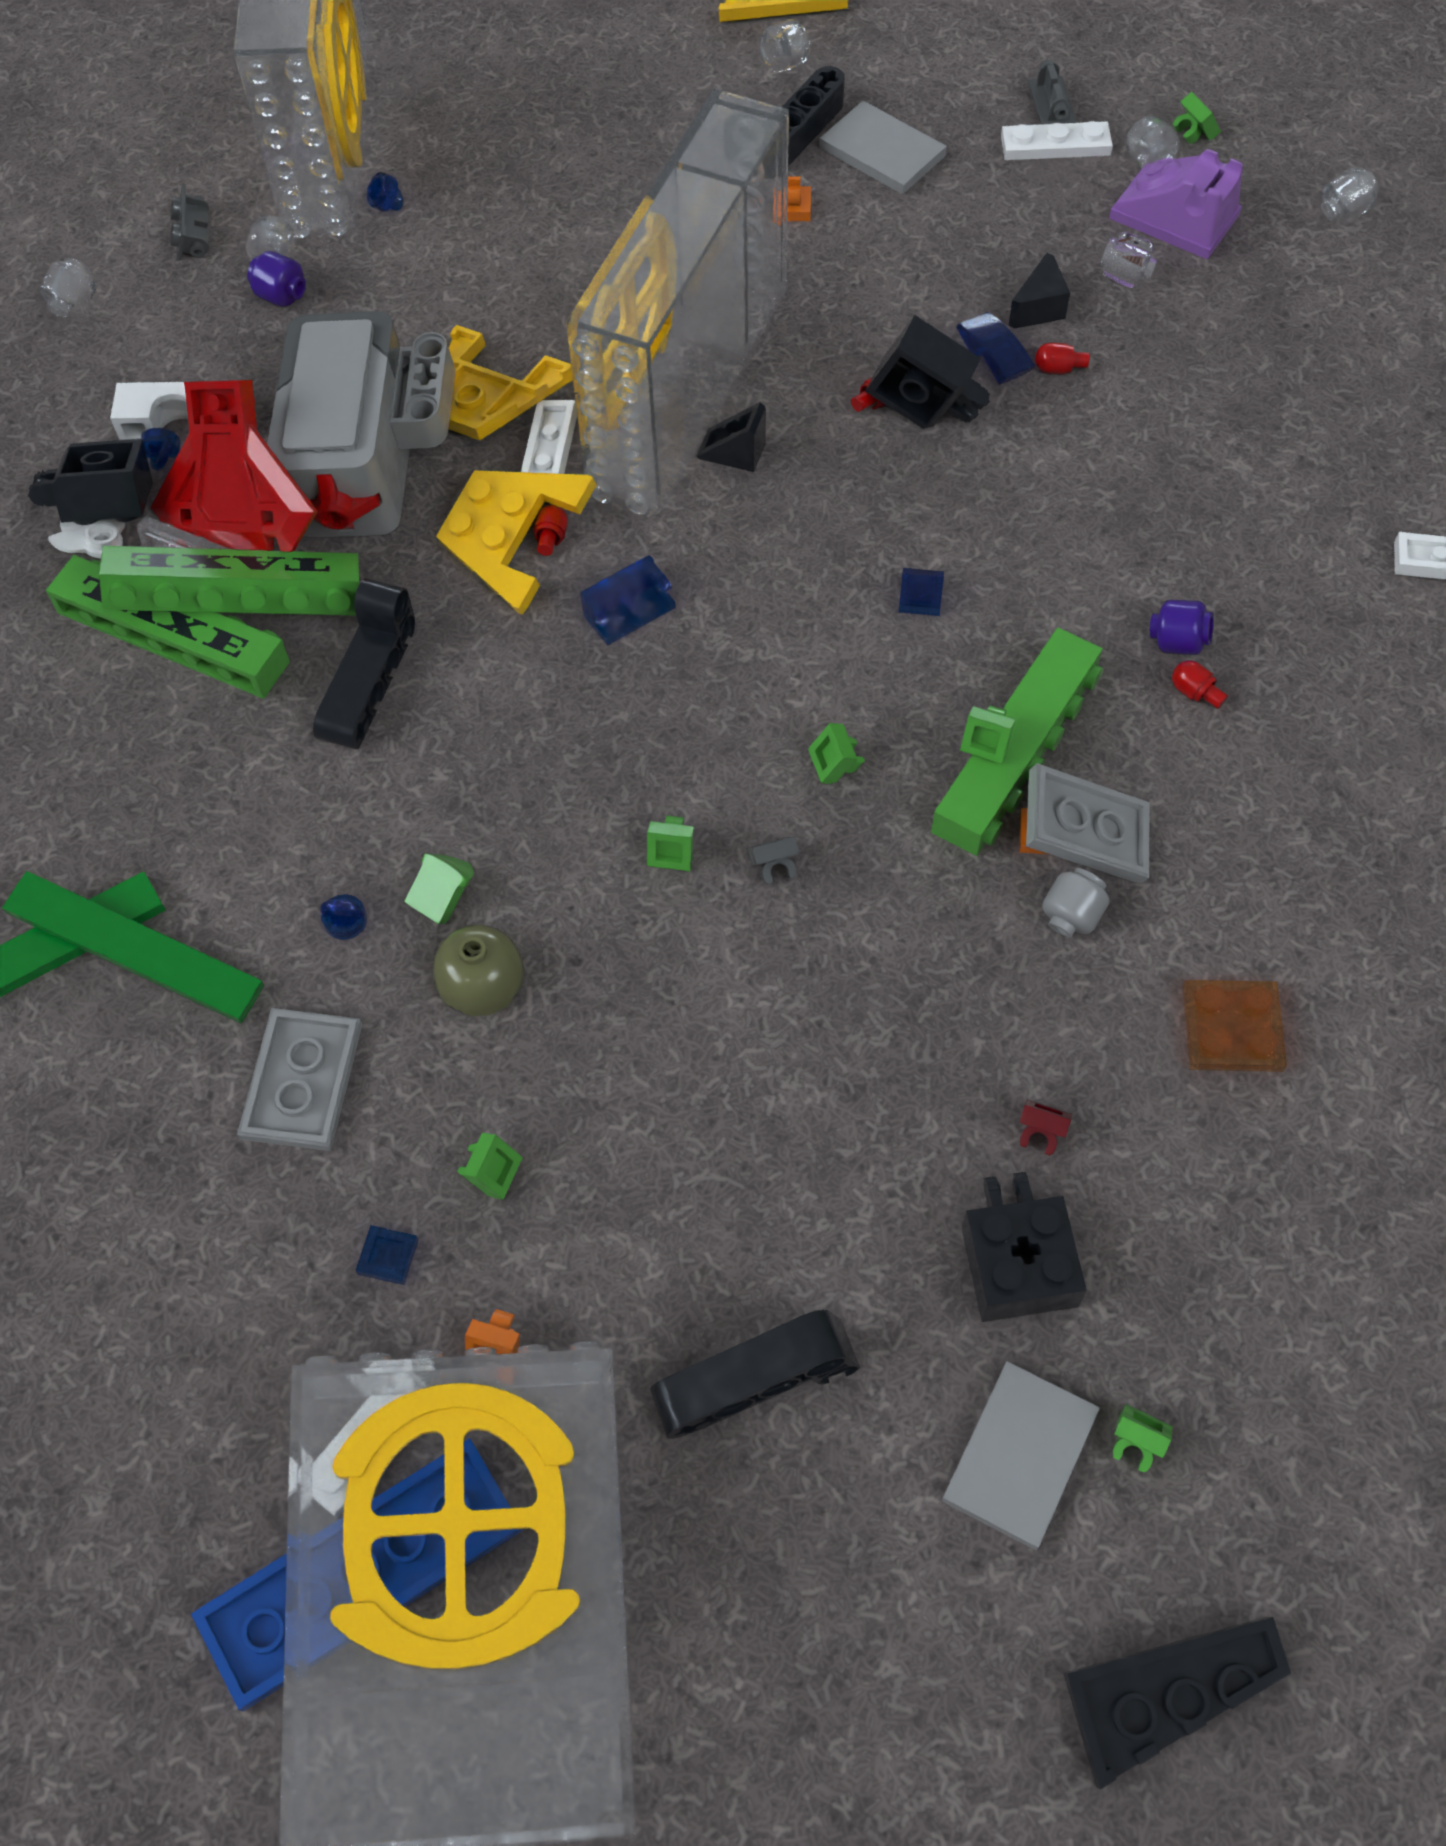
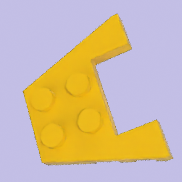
(489, 399)
(496, 515)

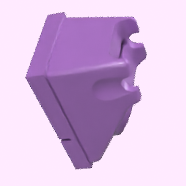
(1183, 201)

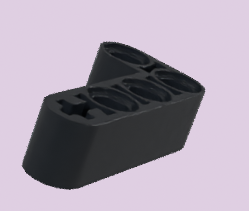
(813, 108)
(365, 670)
(753, 1372)

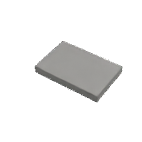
(882, 147)
(1088, 824)
(300, 1079)
(1021, 1455)

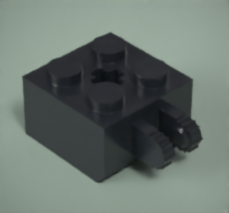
(928, 376)
(96, 482)
(1031, 1228)

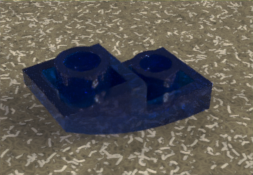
(998, 345)

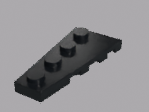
(1159, 1695)

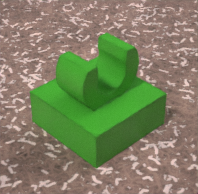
(1198, 118)
(988, 733)
(834, 753)
(670, 844)
(491, 1165)
(1144, 1432)

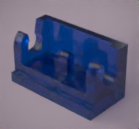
(627, 600)

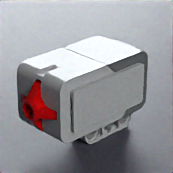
(353, 411)

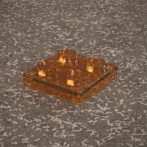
(1234, 1025)

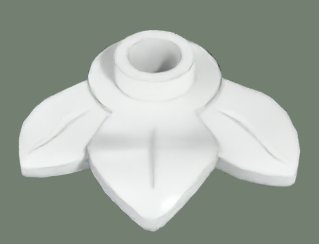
(88, 538)

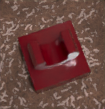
(1044, 1120)

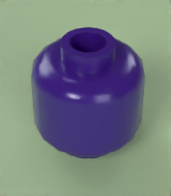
(276, 278)
(1182, 627)

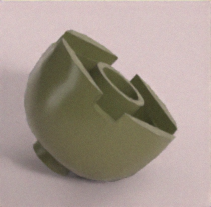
(478, 970)

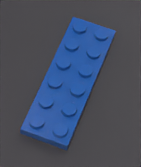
(248, 1621)

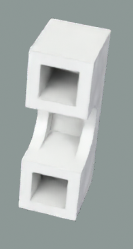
(146, 406)

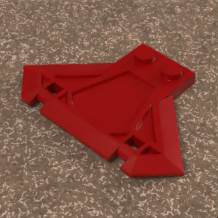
(228, 477)

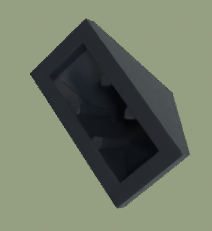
(1041, 297)
(737, 440)

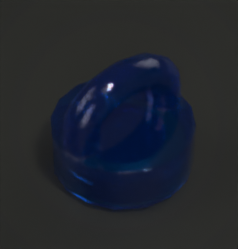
(384, 193)
(160, 446)
(343, 916)

